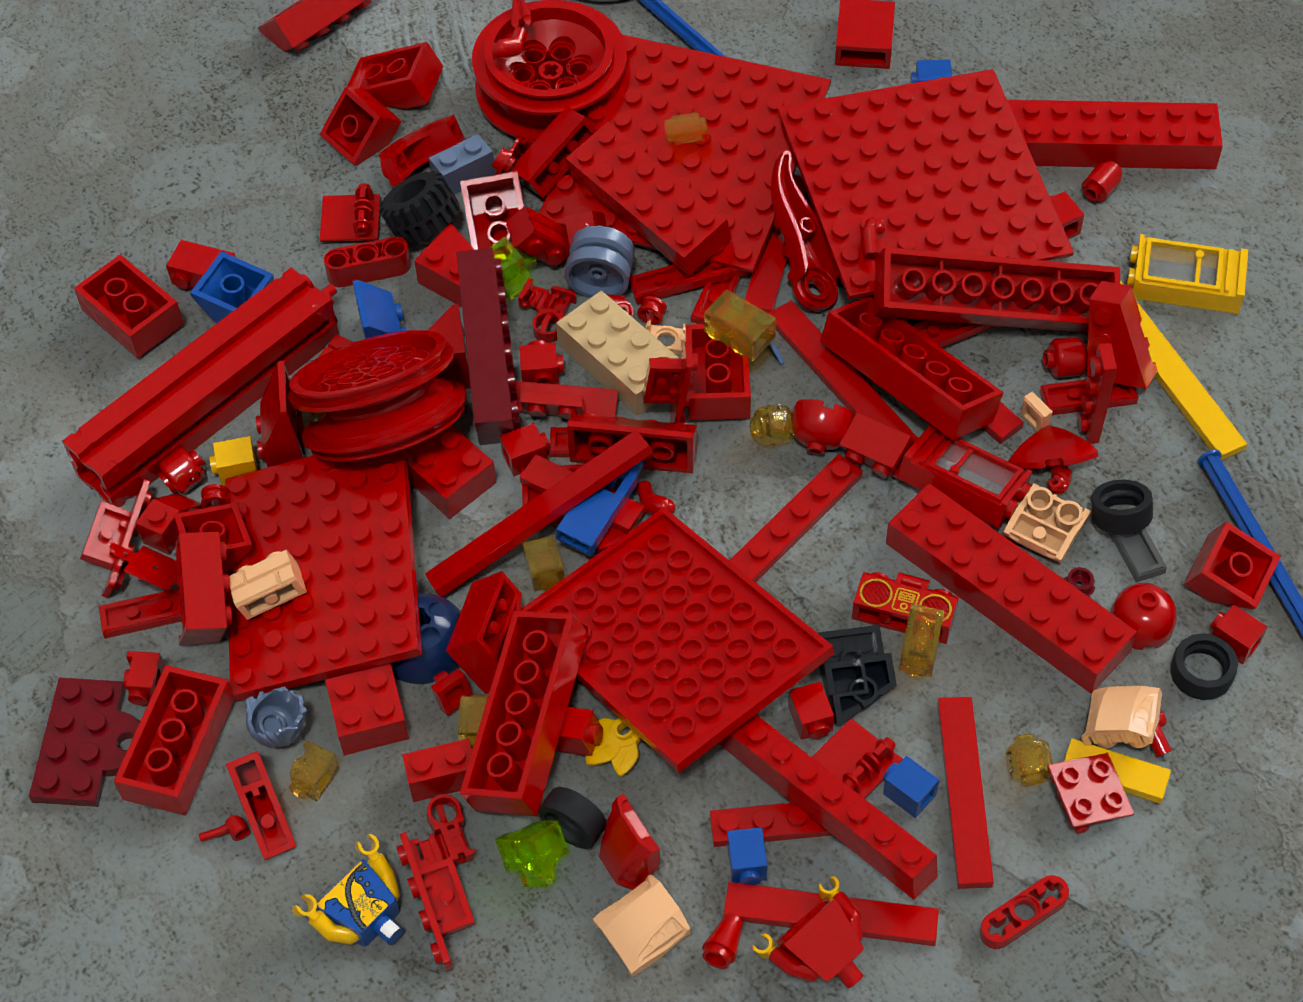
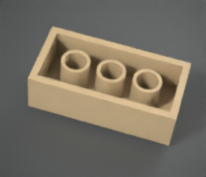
(611, 347)

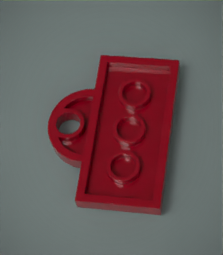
(81, 742)

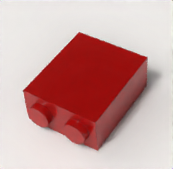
(865, 33)

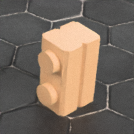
(266, 584)

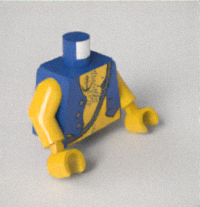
(359, 904)

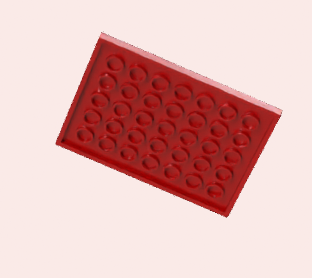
(357, 560)
(681, 638)

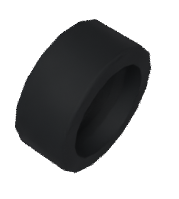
(1126, 520)
(1212, 646)
(577, 816)

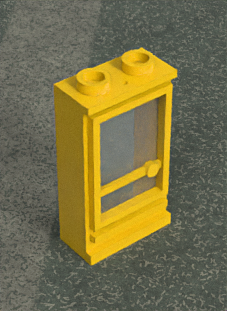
(1188, 274)

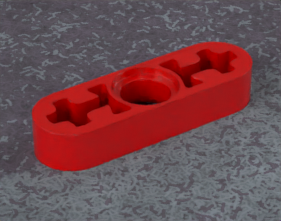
(1030, 897)

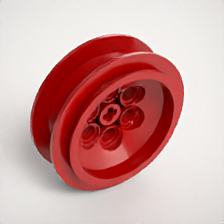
(567, 60)

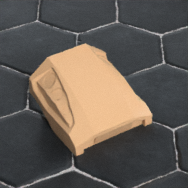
(1046, 523)
(1123, 715)
(643, 925)

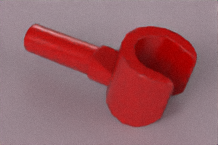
(233, 825)

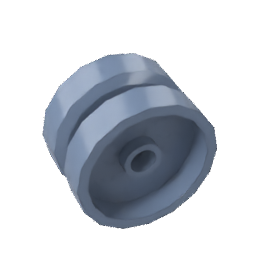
(599, 261)

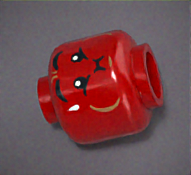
(181, 470)

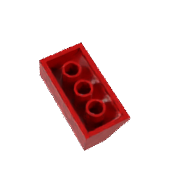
(307, 18)
(672, 443)

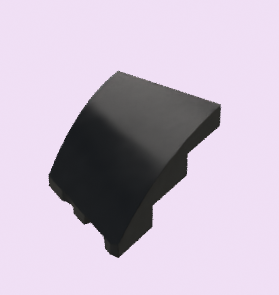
(856, 671)

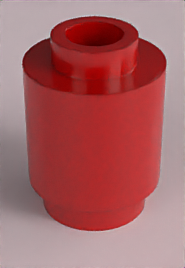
(1102, 181)

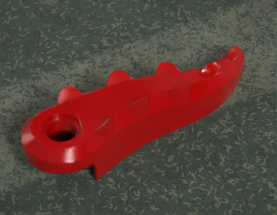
(804, 240)

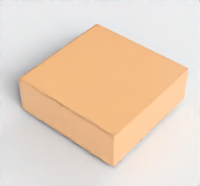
(1036, 412)

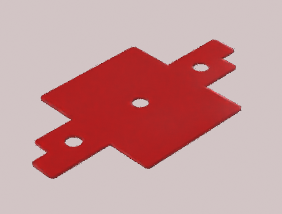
(142, 565)

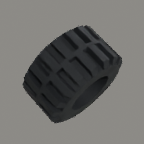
(419, 207)

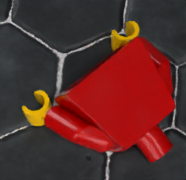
(821, 941)

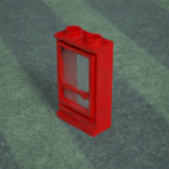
(966, 474)

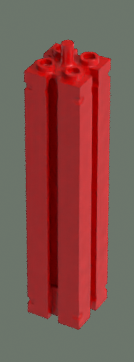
(202, 386)

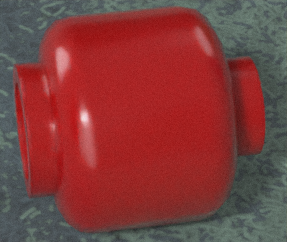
(1066, 357)

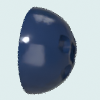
(437, 624)

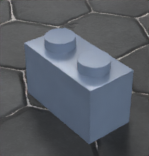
(464, 162)

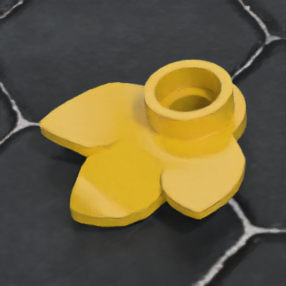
(614, 747)

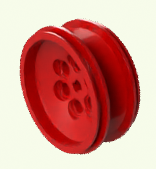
(377, 395)

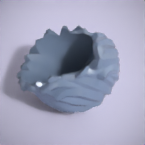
(275, 717)

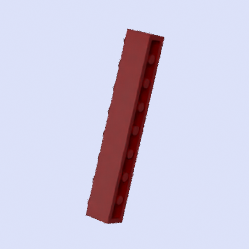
(834, 805)

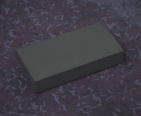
(1140, 555)

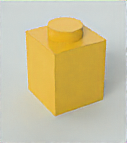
(233, 458)

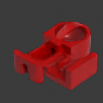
(550, 307)
(446, 838)

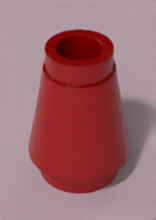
(722, 944)

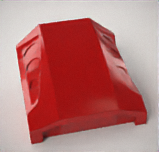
(627, 846)

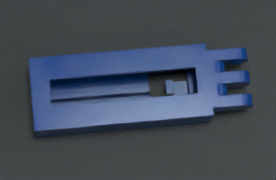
(591, 519)

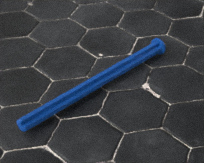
(680, 27)
(1248, 524)

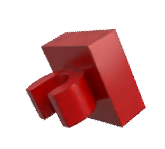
(450, 689)

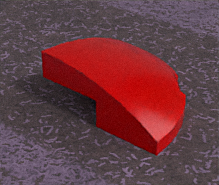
(1052, 447)

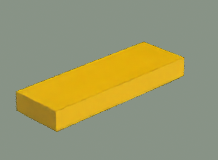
(1135, 775)

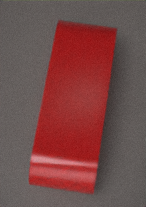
(367, 261)

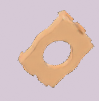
(677, 333)

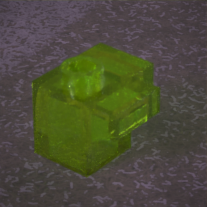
(514, 266)
(533, 852)

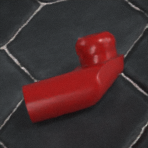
(510, 46)

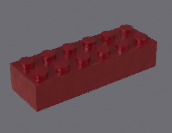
(488, 345)

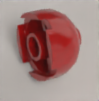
(819, 426)
(1147, 611)

